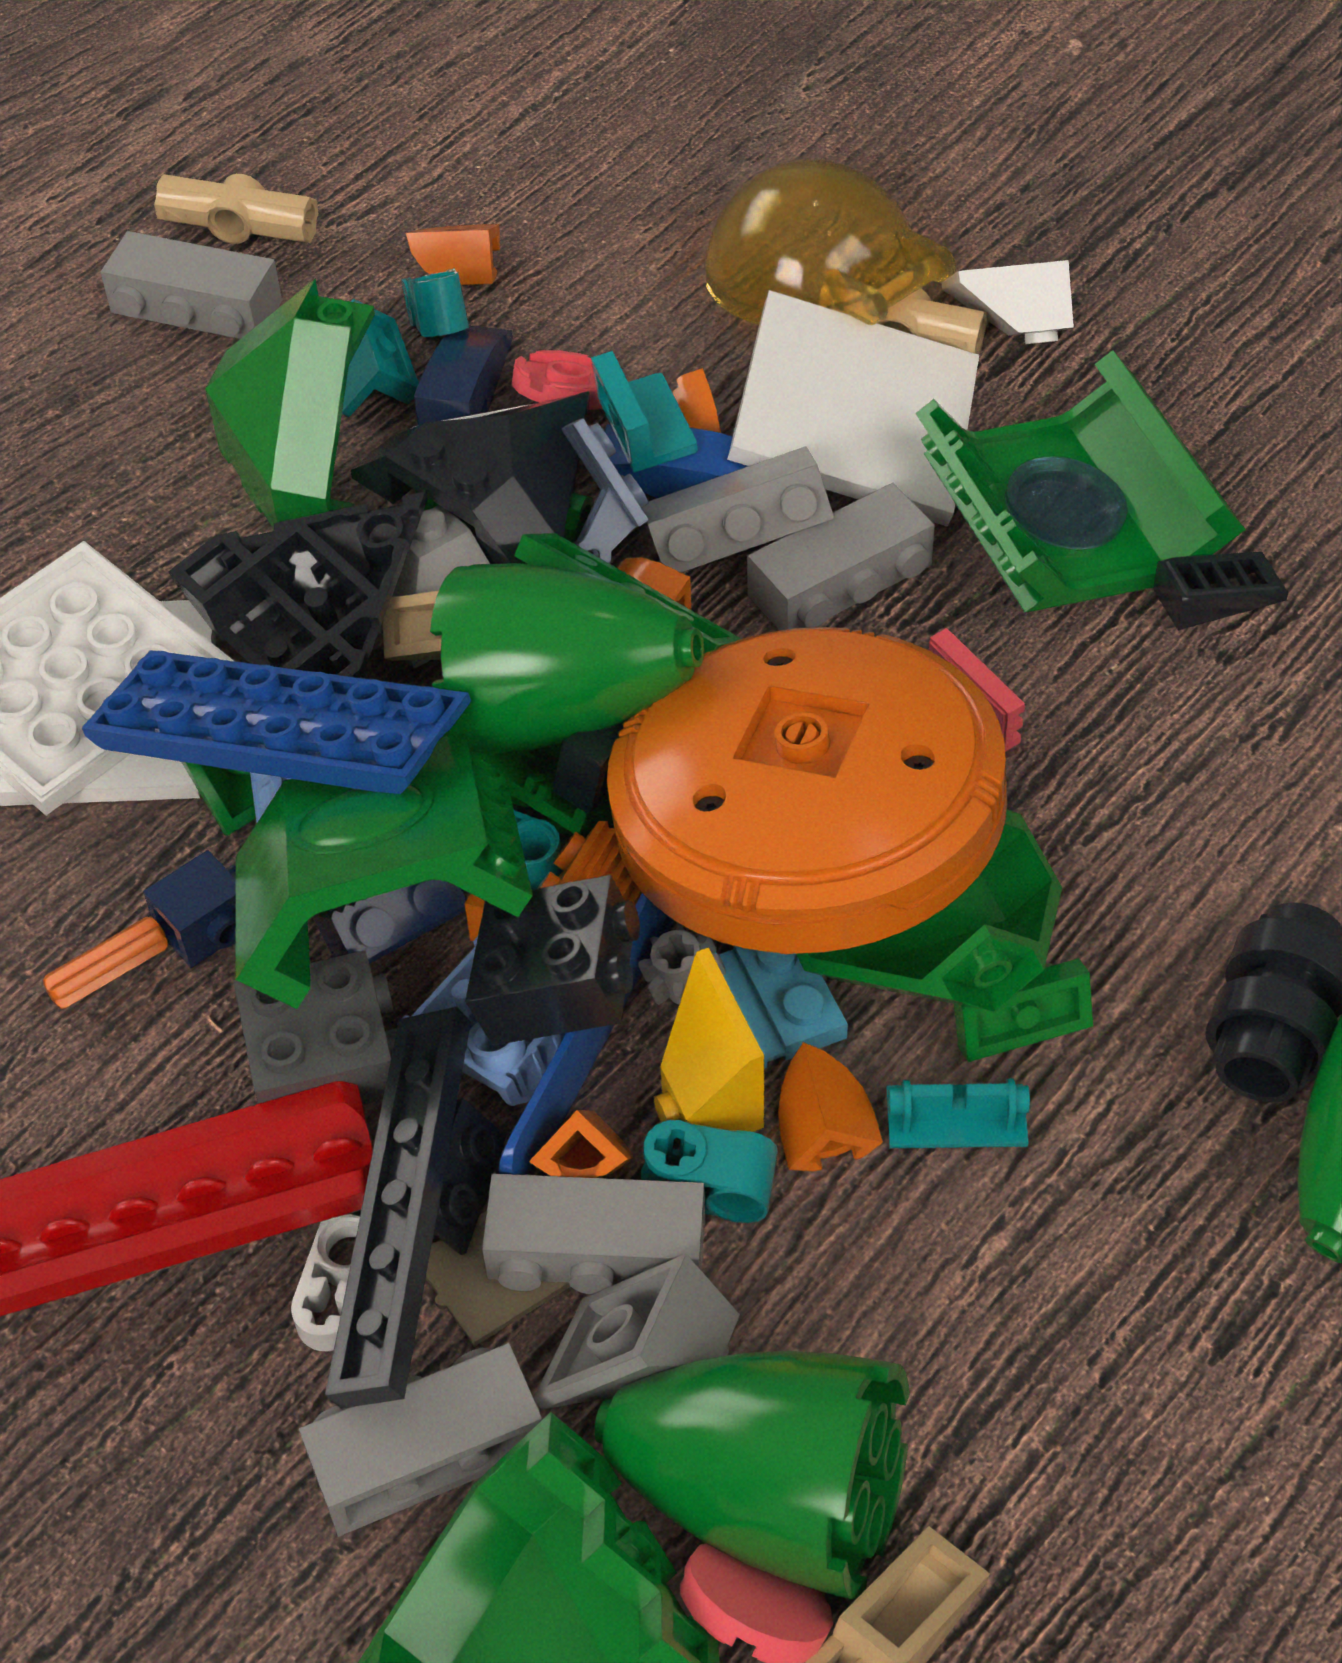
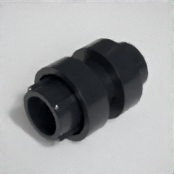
(1278, 1002)

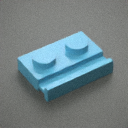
(782, 1002)

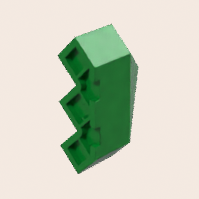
(283, 399)
(977, 946)
(543, 1572)

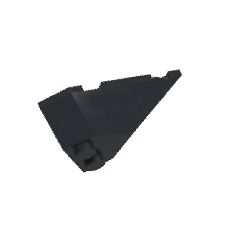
(494, 471)
(307, 589)

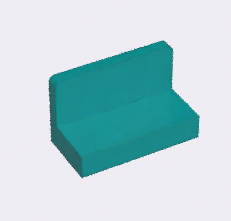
(380, 365)
(642, 415)

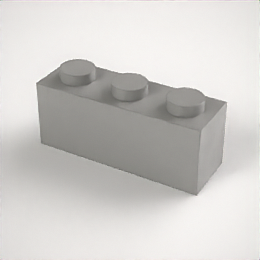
(190, 285)
(738, 510)
(841, 560)
(588, 1229)
(418, 1447)

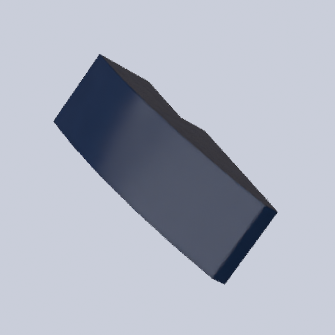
(462, 374)

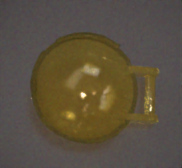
(819, 238)

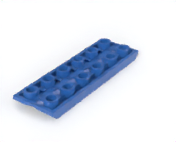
(276, 721)

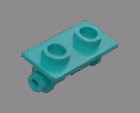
(958, 1115)

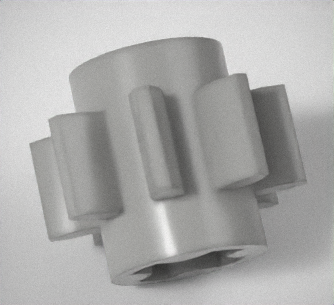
(671, 963)

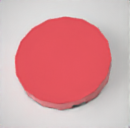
(554, 376)
(757, 1607)

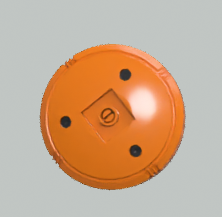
(810, 791)

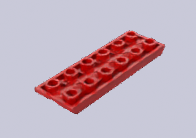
(182, 1194)

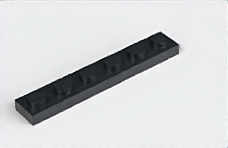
(399, 1211)

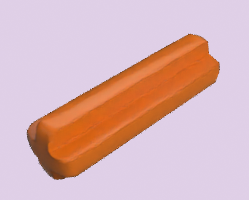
(105, 962)

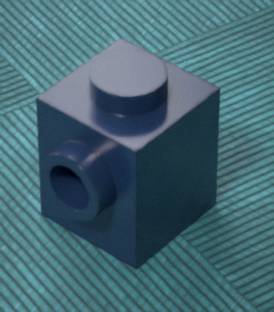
(196, 907)

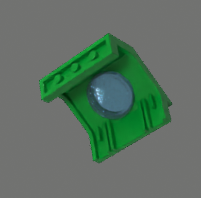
(1081, 497)

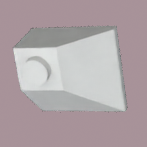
(1019, 298)

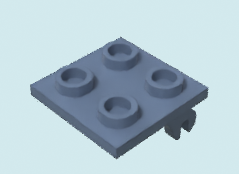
(620, 497)

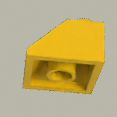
(712, 1058)

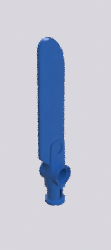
(572, 1063)

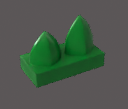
(1044, 1009)

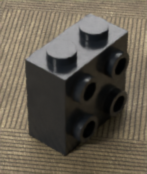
(555, 964)

